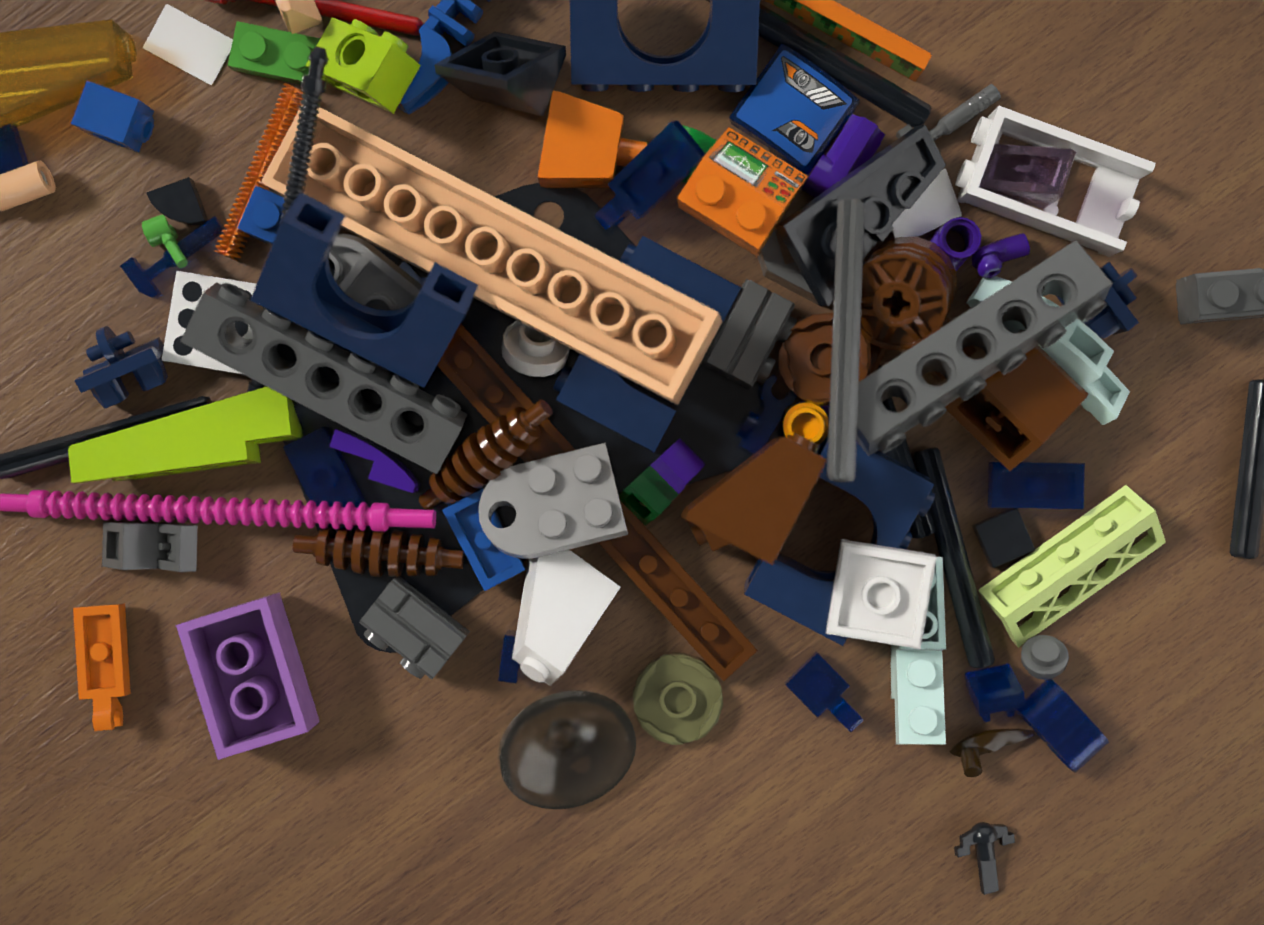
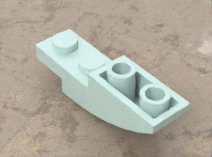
(1078, 353)
(918, 677)

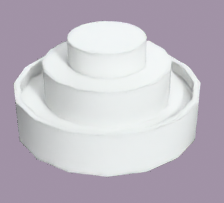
(532, 351)

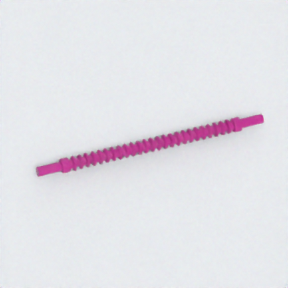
(378, 516)

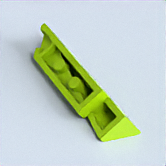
(189, 441)

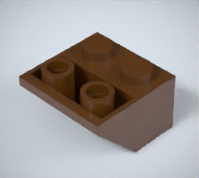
(1020, 408)

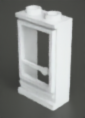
(1107, 200)

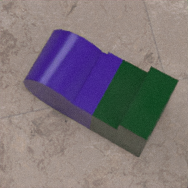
(661, 482)

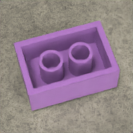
(248, 675)

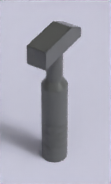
(962, 113)

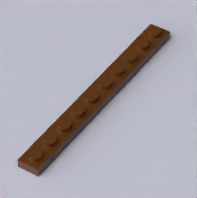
(638, 552)

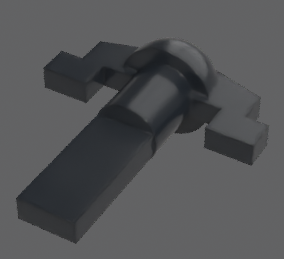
(983, 837)

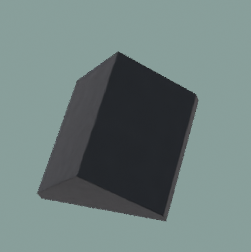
(506, 71)

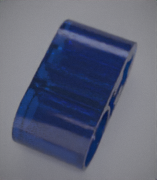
(1062, 725)

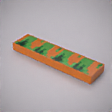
(859, 34)

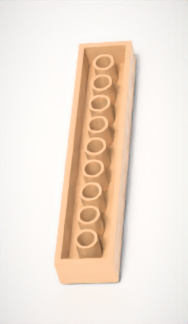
(512, 257)

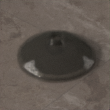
(568, 766)

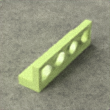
(1072, 560)

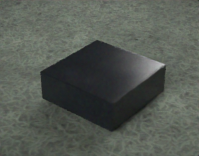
(1003, 537)

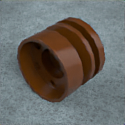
(927, 285)

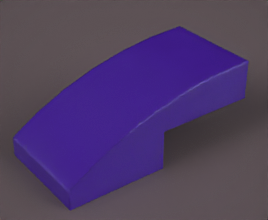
(385, 468)

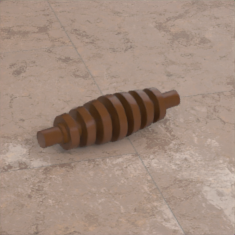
(485, 455)
(378, 552)

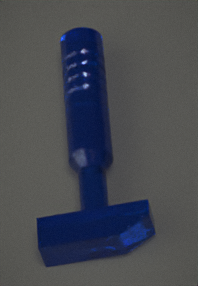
(189, 245)

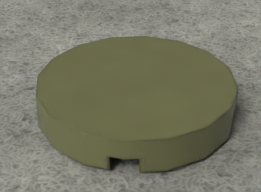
(677, 698)

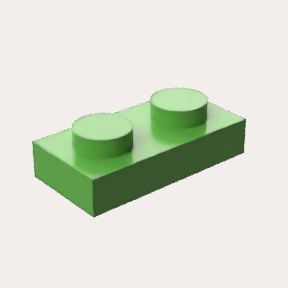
(270, 52)

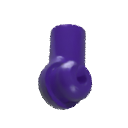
(990, 257)

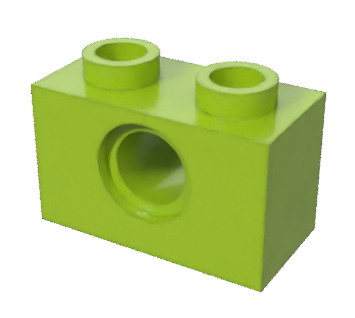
(367, 64)

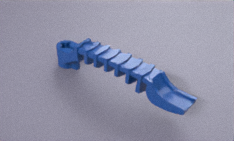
(435, 48)

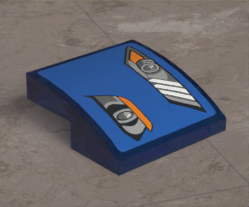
(794, 109)

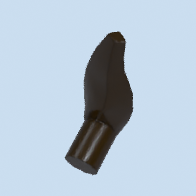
(985, 742)

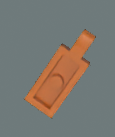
(102, 661)

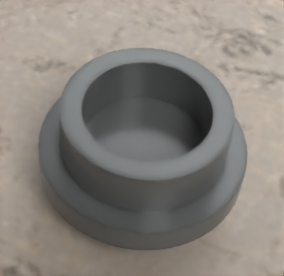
(1044, 657)

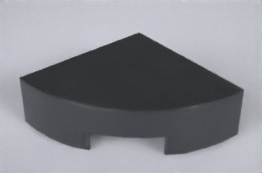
(179, 202)

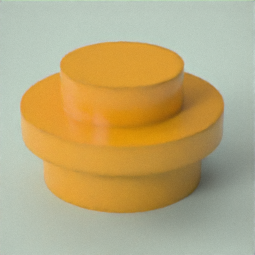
(808, 421)

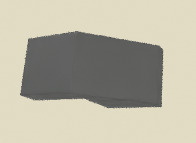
(786, 275)
(149, 546)

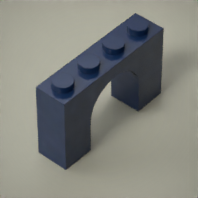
(720, 57)
(302, 289)
(602, 392)
(894, 498)

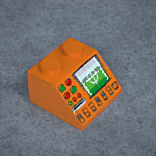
(741, 191)

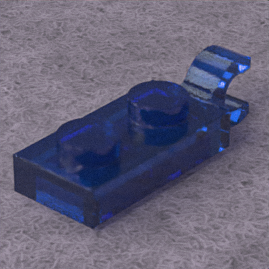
(651, 175)

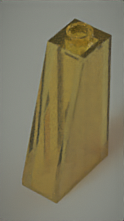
(51, 64)

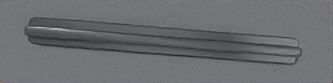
(846, 341)

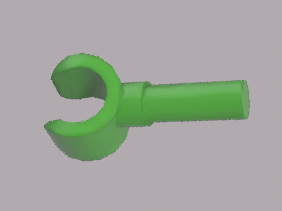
(160, 232)

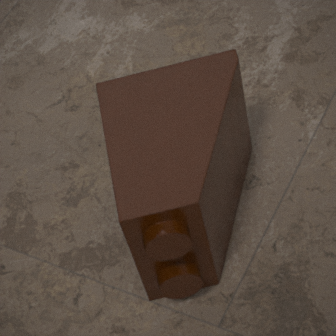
(760, 497)

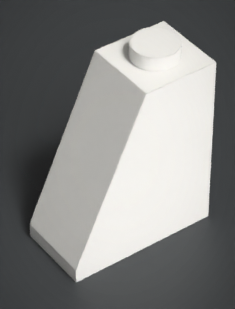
(558, 612)

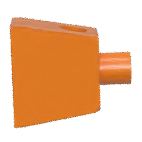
(583, 144)

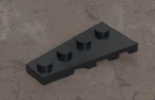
(884, 184)

